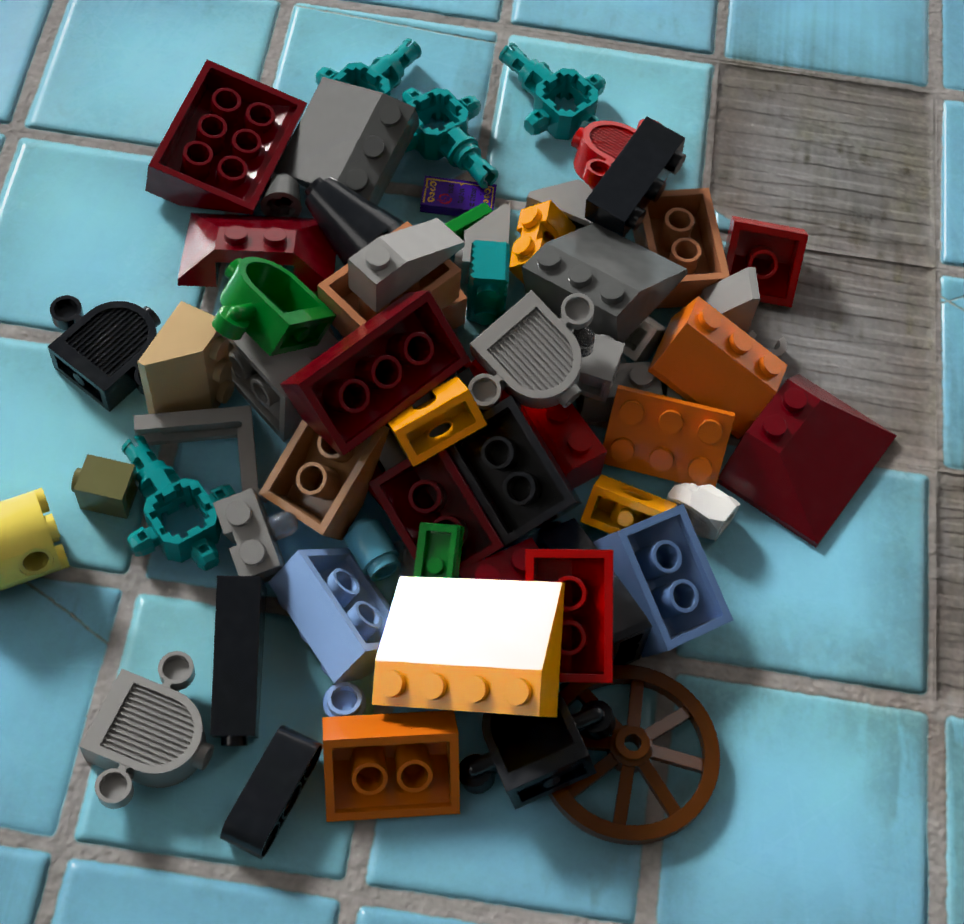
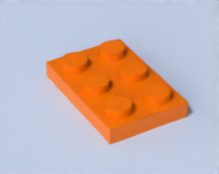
(666, 437)

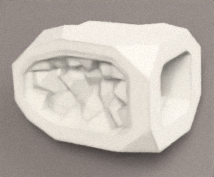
(706, 507)

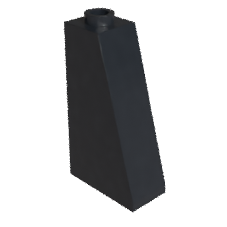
(629, 622)
(238, 658)

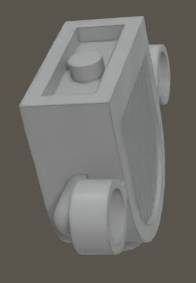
(532, 354)
(147, 733)

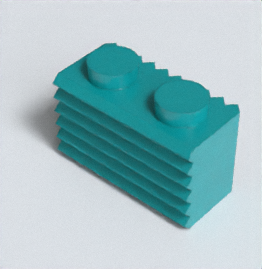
(487, 281)

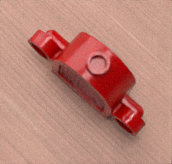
(598, 148)

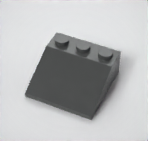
(350, 137)
(608, 268)

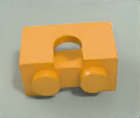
(537, 226)
(451, 405)

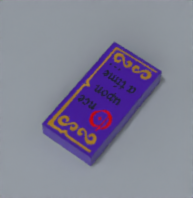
(454, 196)

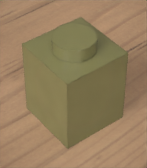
(105, 486)

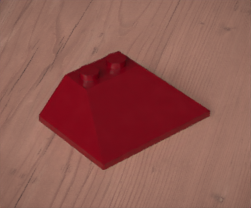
(274, 238)
(805, 458)

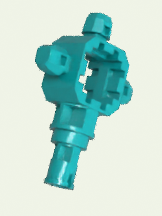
(382, 74)
(545, 86)
(453, 141)
(164, 493)

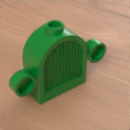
(270, 307)

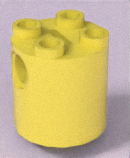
(28, 540)

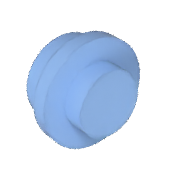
(344, 700)

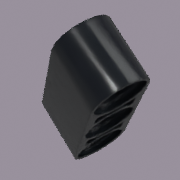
(271, 791)

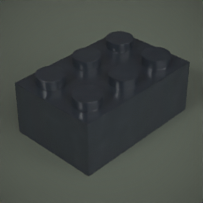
(513, 473)

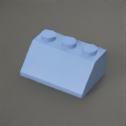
(334, 609)

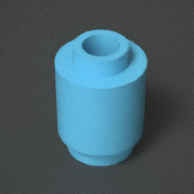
(372, 549)

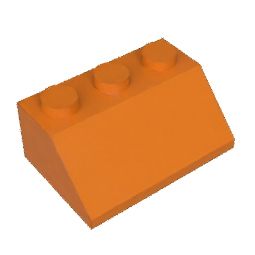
(717, 364)
(391, 765)

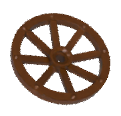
(636, 761)

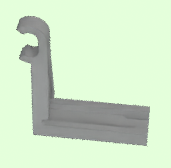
(206, 425)

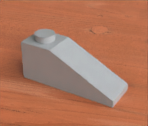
(399, 261)

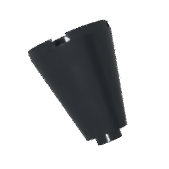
(347, 217)

